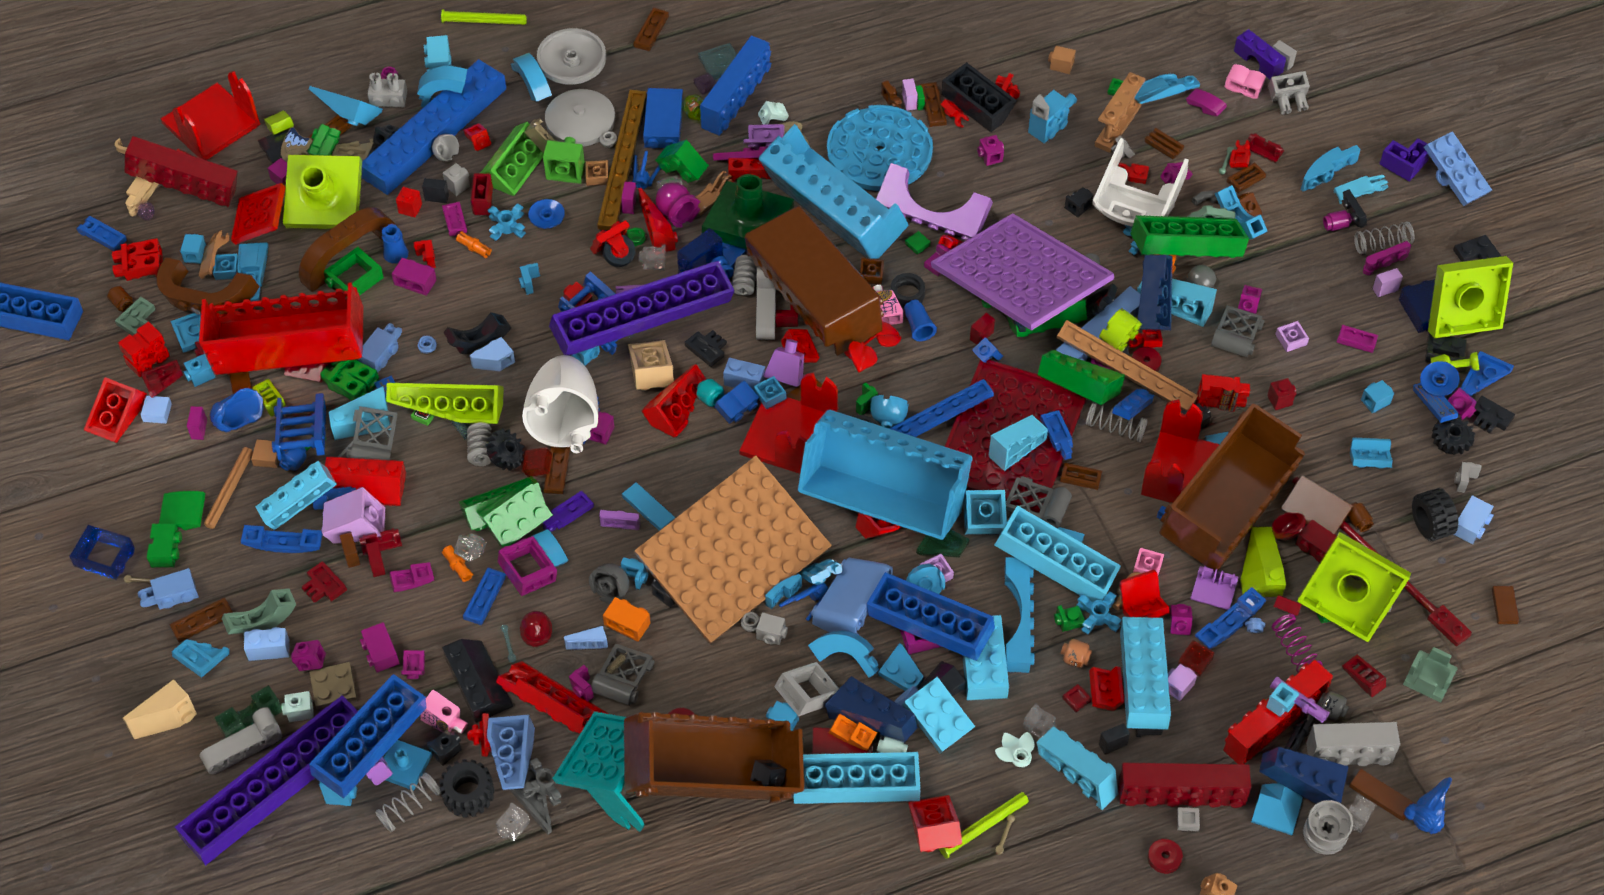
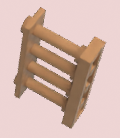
(1119, 112)

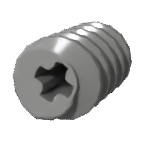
(744, 275)
(476, 443)

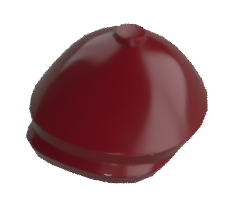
(1288, 525)

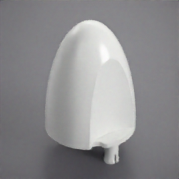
(561, 404)

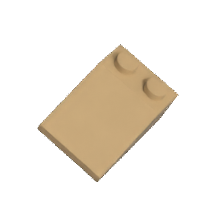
(651, 365)
(161, 712)

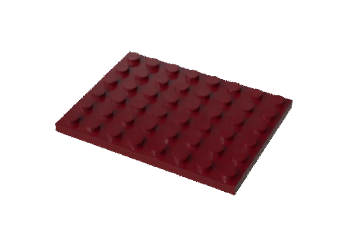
(1015, 398)

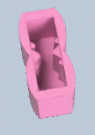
(1245, 81)

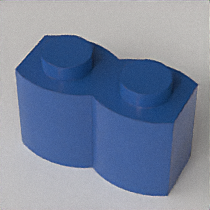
(737, 402)

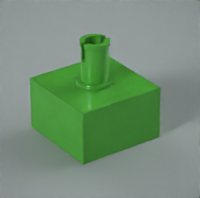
(564, 161)

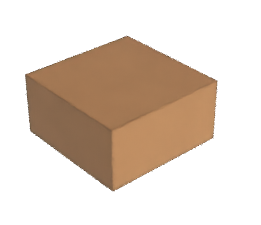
(597, 172)
(263, 454)

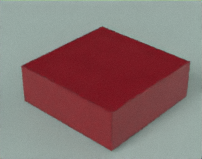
(1076, 698)

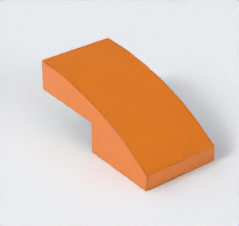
(852, 733)

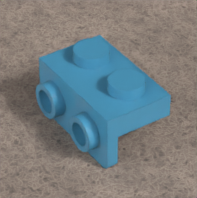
(1371, 452)

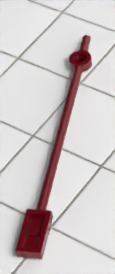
(1441, 618)

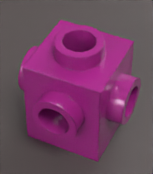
(991, 150)
(308, 655)

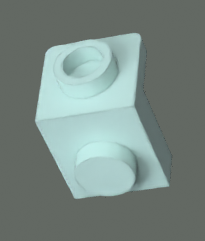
(772, 110)

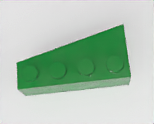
(1081, 376)

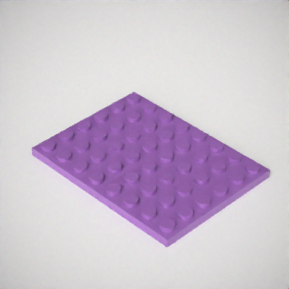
(1022, 271)

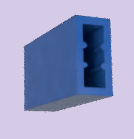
(663, 117)

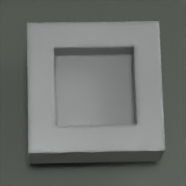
(1188, 819)

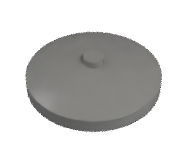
(571, 56)
(580, 115)

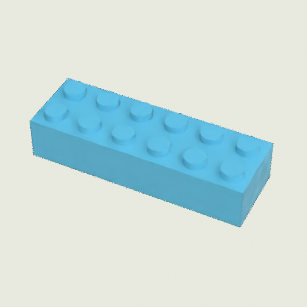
(1057, 555)
(1145, 673)
(860, 778)

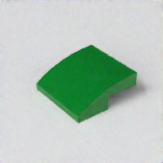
(183, 509)

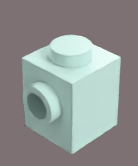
(298, 706)

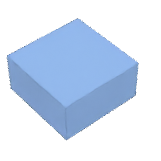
(156, 409)

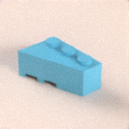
(342, 417)
(1016, 441)

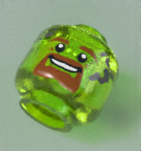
(692, 106)

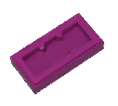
(454, 218)
(1357, 338)

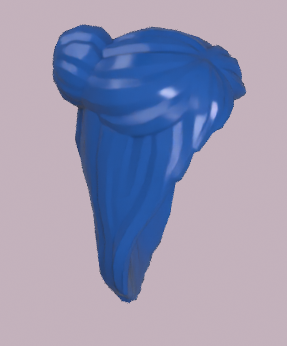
(237, 410)
(1429, 809)

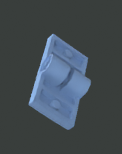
(1457, 169)

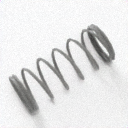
(1403, 235)
(1143, 422)
(382, 814)

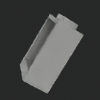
(796, 697)

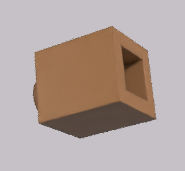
(1062, 59)

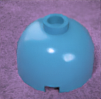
(888, 411)

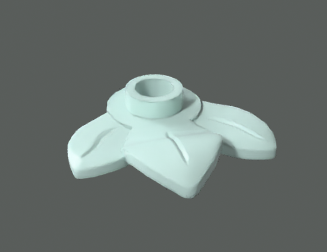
(1014, 747)

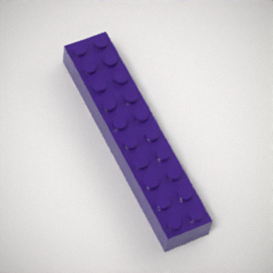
(641, 308)
(262, 786)

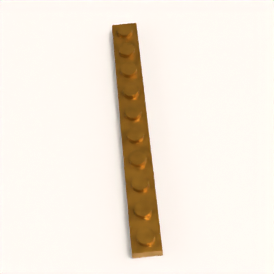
(622, 159)

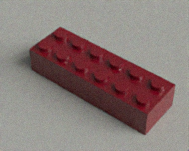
(180, 171)
(1184, 784)

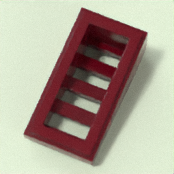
(1371, 686)

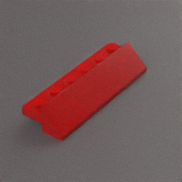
(548, 696)

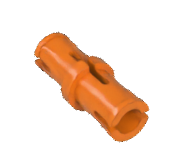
(473, 244)
(457, 563)

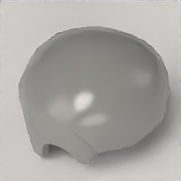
(445, 147)

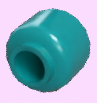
(709, 392)

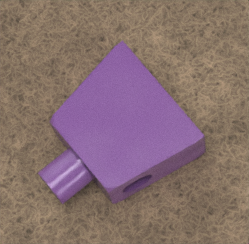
(786, 364)

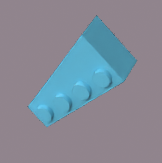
(1079, 766)

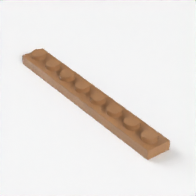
(1126, 365)

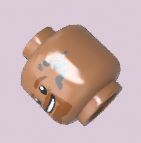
(1076, 653)

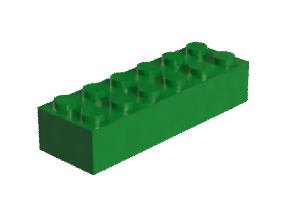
(1189, 236)

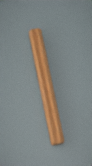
(228, 488)

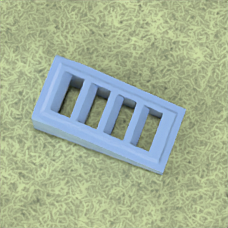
(588, 639)

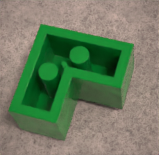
(684, 159)

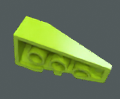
(1263, 564)

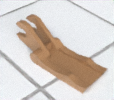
(711, 192)
(210, 250)

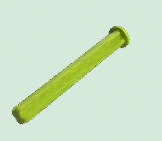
(483, 17)
(988, 821)

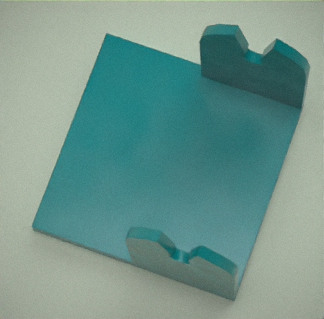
(598, 767)

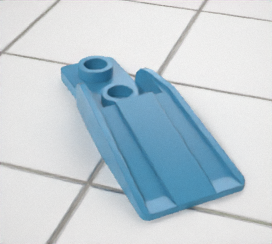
(1165, 86)
(252, 261)

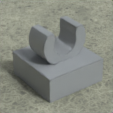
(1126, 149)

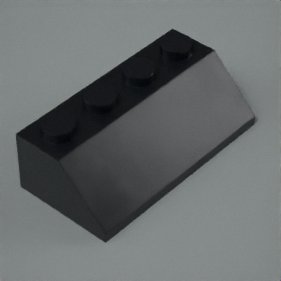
(978, 96)
(476, 678)

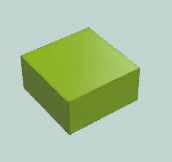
(279, 122)

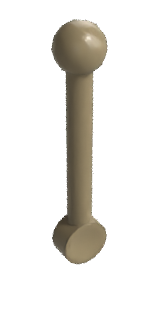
(128, 579)
(999, 849)

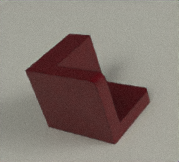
(786, 318)

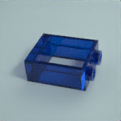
(700, 251)
(86, 544)

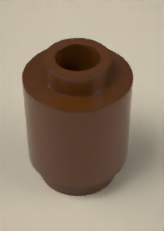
(120, 298)
(1360, 517)

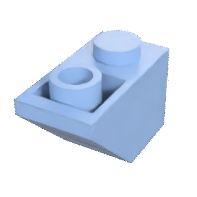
(493, 357)

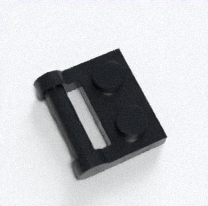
(1445, 345)

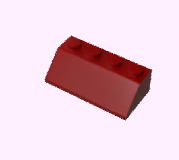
(379, 477)

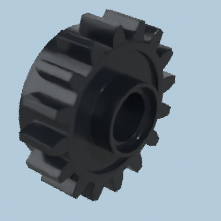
(1453, 436)
(505, 449)

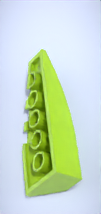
(450, 401)

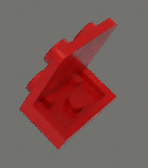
(1142, 596)

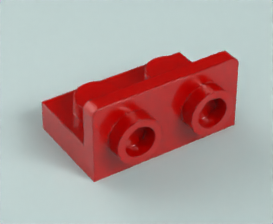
(805, 344)

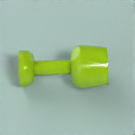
(1473, 361)

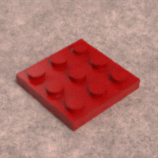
(258, 213)

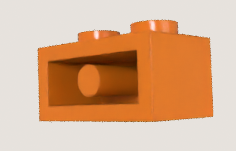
(626, 619)

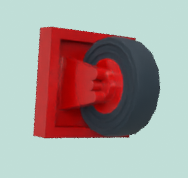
(616, 247)

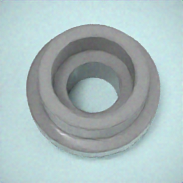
(608, 139)
(750, 617)

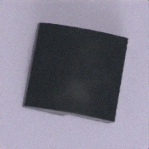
(272, 145)

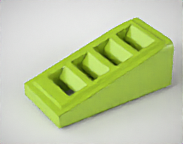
(269, 396)

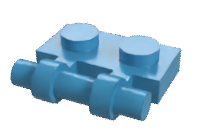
(817, 572)

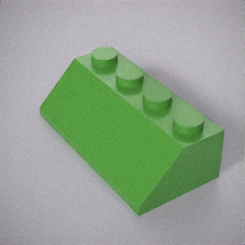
(513, 161)

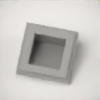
(1040, 107)

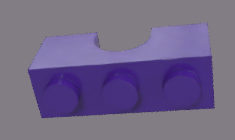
(1269, 59)

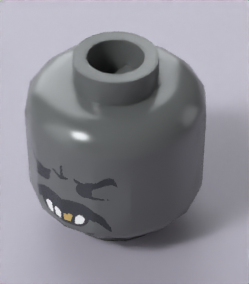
(1334, 703)

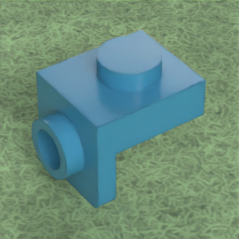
(527, 273)
(635, 569)

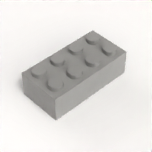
(1354, 743)

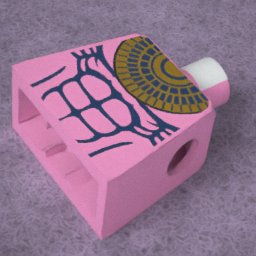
(891, 308)
(442, 714)

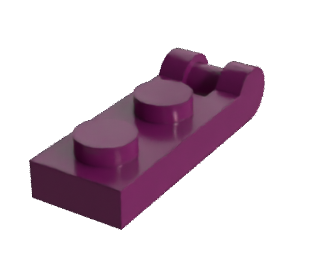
(1386, 257)

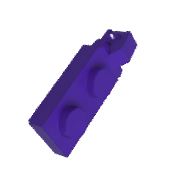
(568, 511)

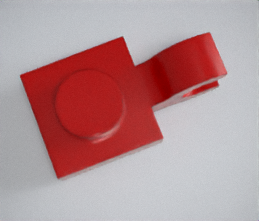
(952, 109)
(1149, 338)

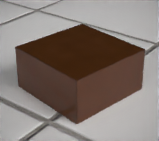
(872, 270)
(350, 550)

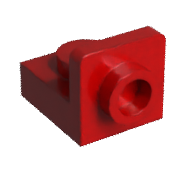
(478, 136)
(426, 249)

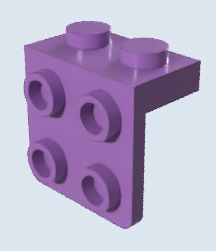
(763, 135)

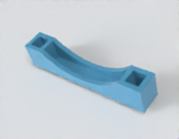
(1019, 647)

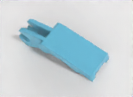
(1362, 186)

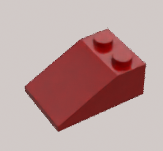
(114, 410)
(935, 823)

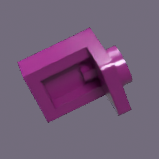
(1181, 619)
(413, 664)
(579, 683)

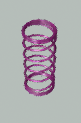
(1281, 627)

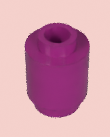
(1337, 220)

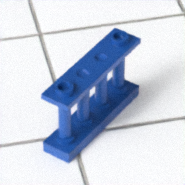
(597, 287)
(317, 430)

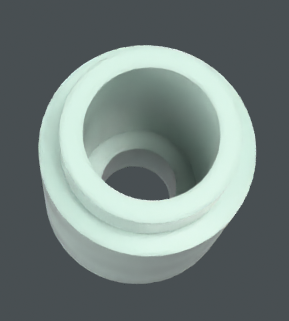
(891, 745)

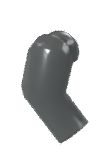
(1203, 196)

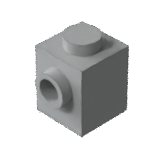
(456, 179)
(771, 629)

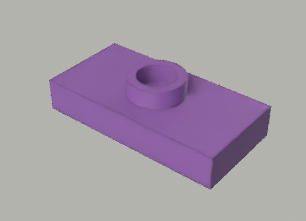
(619, 519)

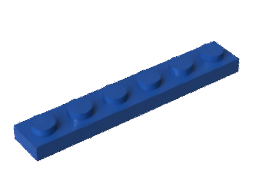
(945, 409)

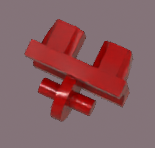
(1006, 84)
(480, 734)

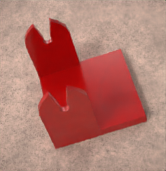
(214, 118)
(782, 430)
(1176, 453)

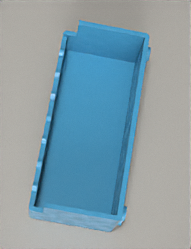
(832, 195)
(885, 474)

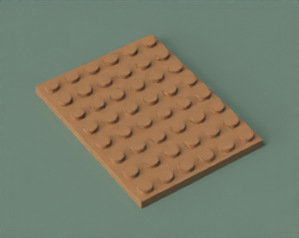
(732, 549)

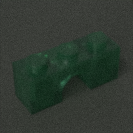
(234, 721)

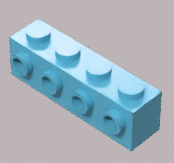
(295, 495)

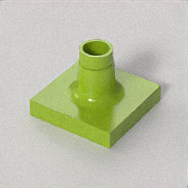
(329, 201)
(1470, 296)
(1351, 602)

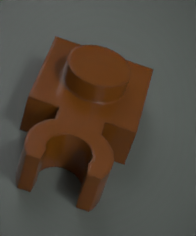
(890, 94)

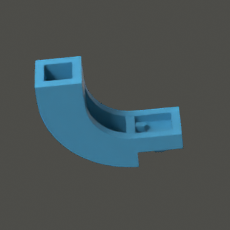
(532, 76)
(439, 79)
(1251, 224)
(848, 643)

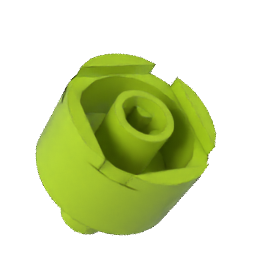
(1120, 329)

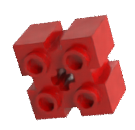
(143, 349)

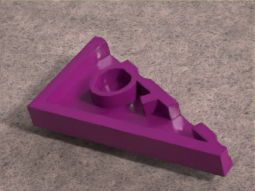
(746, 153)

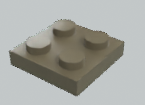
(331, 683)

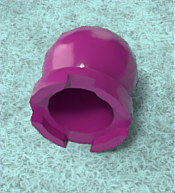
(677, 203)

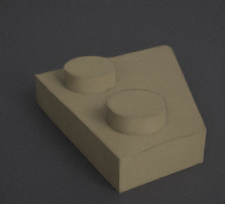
(354, 149)

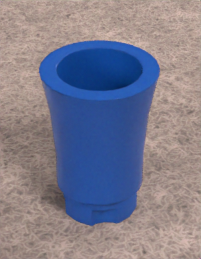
(393, 244)
(919, 321)

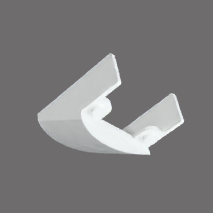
(1125, 202)

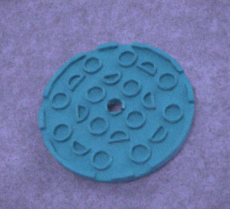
(856, 136)

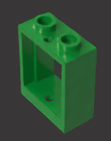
(373, 269)

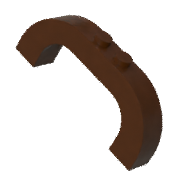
(335, 240)
(172, 274)

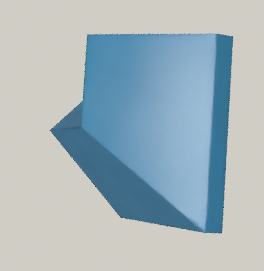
(1277, 808)

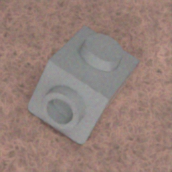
(1462, 476)

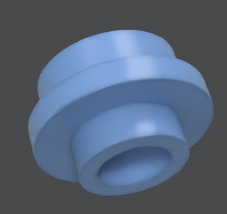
(427, 340)
(1255, 625)

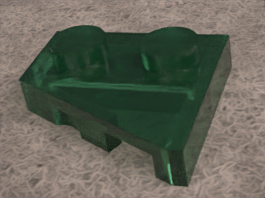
(951, 546)

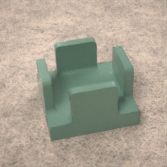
(1431, 674)

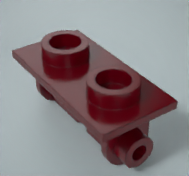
(1266, 149)
(388, 540)

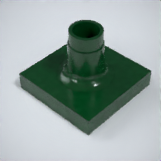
(744, 208)

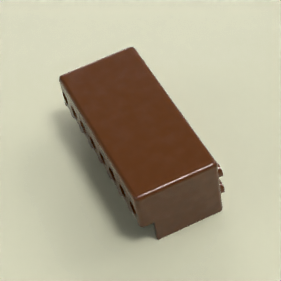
(816, 279)
(1233, 488)
(709, 756)

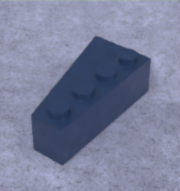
(1156, 293)
(872, 709)
(1305, 774)

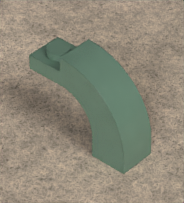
(264, 617)

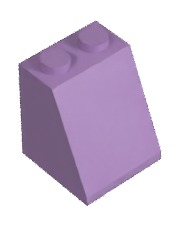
(353, 513)

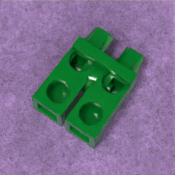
(350, 378)

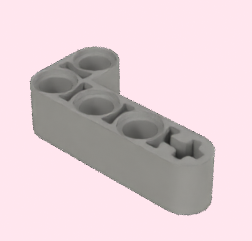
(765, 307)
(243, 743)

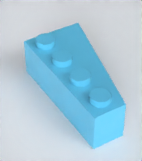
(1191, 301)

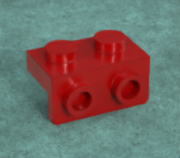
(1106, 688)

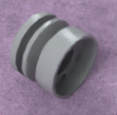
(1334, 819)

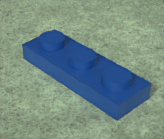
(1133, 404)

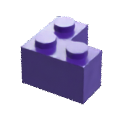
(1403, 160)

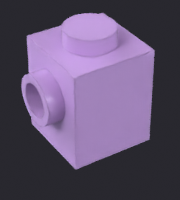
(1180, 681)

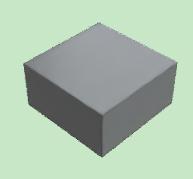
(1288, 52)

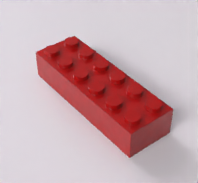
(1263, 725)

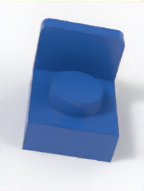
(986, 350)

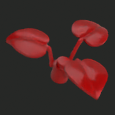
(865, 356)

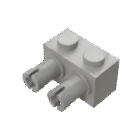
(1289, 86)
(387, 92)

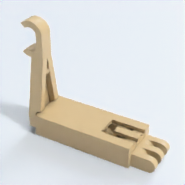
(140, 189)

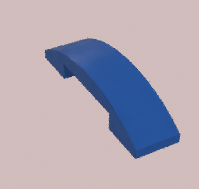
(281, 541)
(1231, 620)

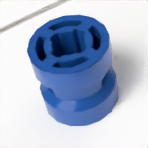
(729, 271)

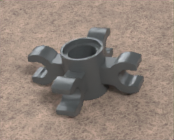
(542, 774)

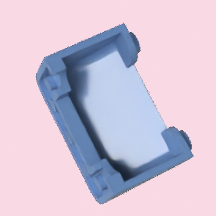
(846, 599)

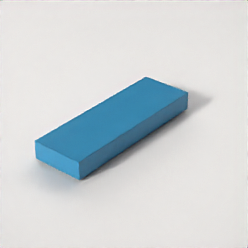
(647, 506)

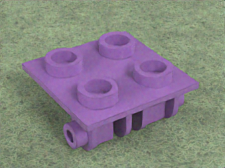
(1214, 587)

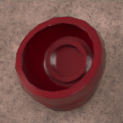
(536, 628)

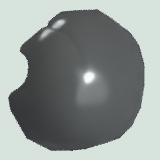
(1202, 276)

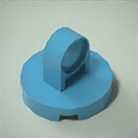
(928, 577)

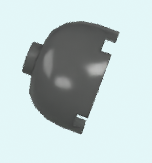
(609, 582)

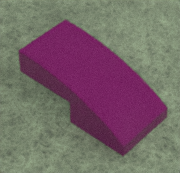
(1210, 104)
(411, 578)

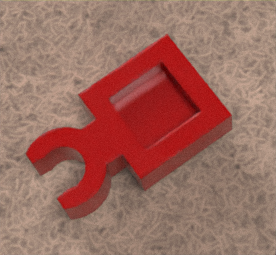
(1241, 156)
(1136, 173)
(949, 241)

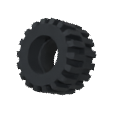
(1435, 514)
(464, 773)

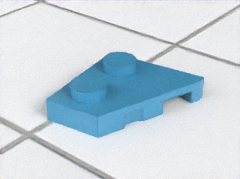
(199, 656)
(901, 670)

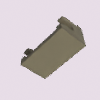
(538, 134)

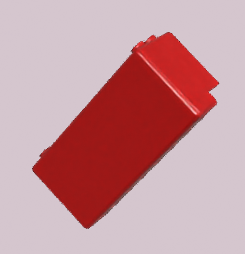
(284, 334)

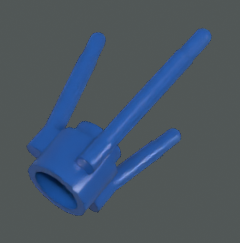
(642, 177)
(815, 592)

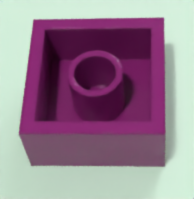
(629, 197)
(197, 423)

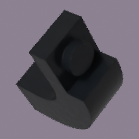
(476, 338)

